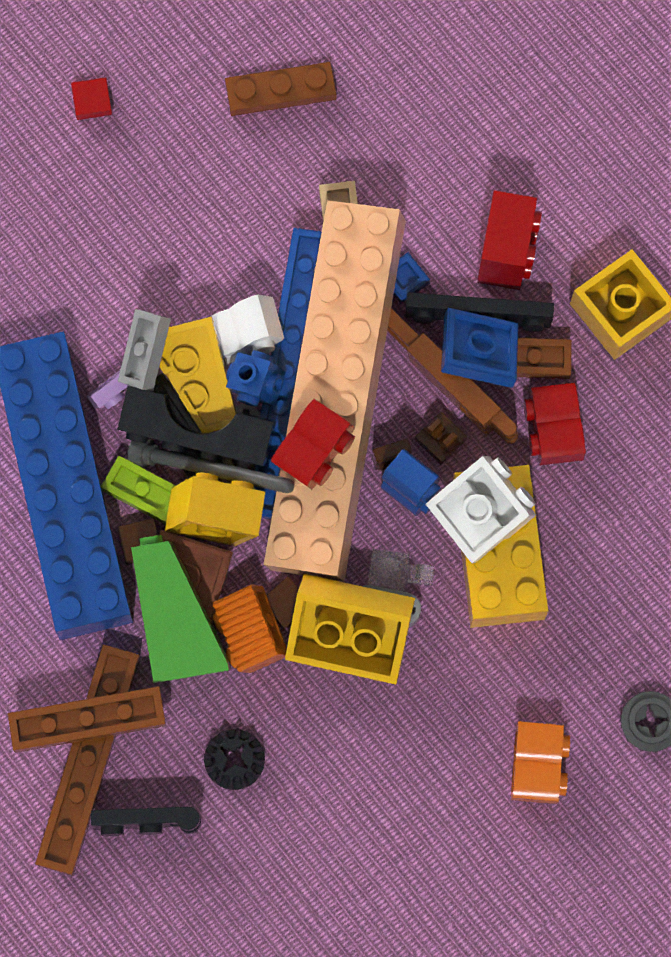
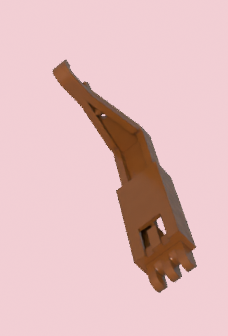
(459, 390)

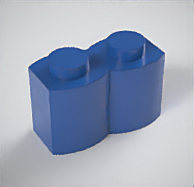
(410, 482)

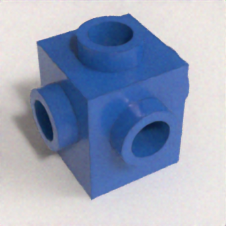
(255, 379)

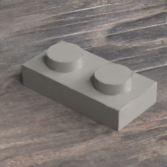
(144, 350)

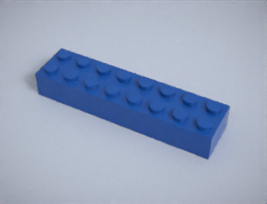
(62, 487)

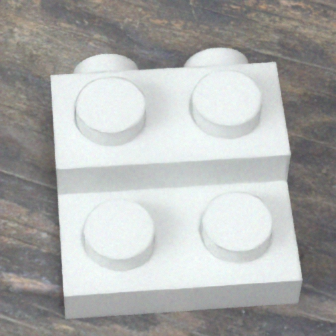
(482, 507)

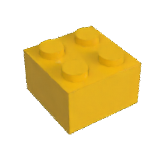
(622, 304)
(215, 510)

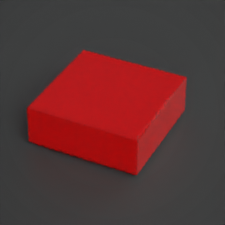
(91, 98)

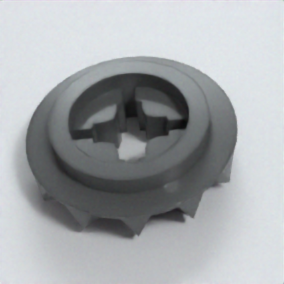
(636, 710)

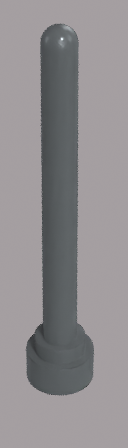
(149, 454)

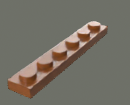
(84, 771)

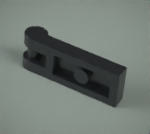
(147, 820)

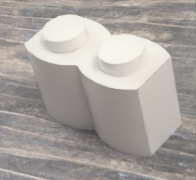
(248, 327)

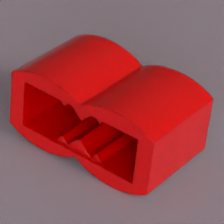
(556, 424)
(314, 444)

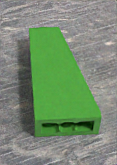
(174, 619)

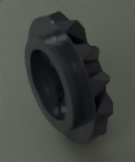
(235, 777)

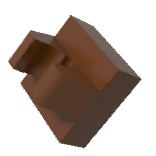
(440, 438)

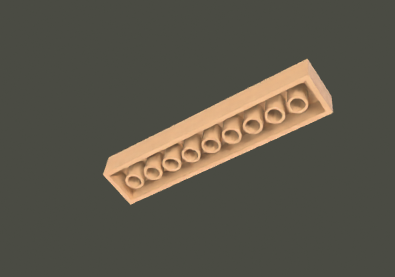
(342, 371)

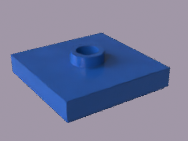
(480, 347)

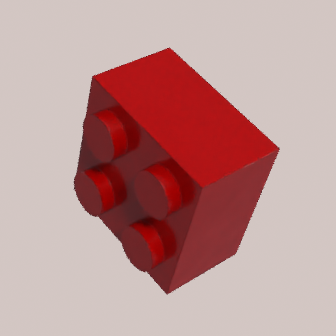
(509, 240)

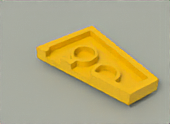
(198, 373)

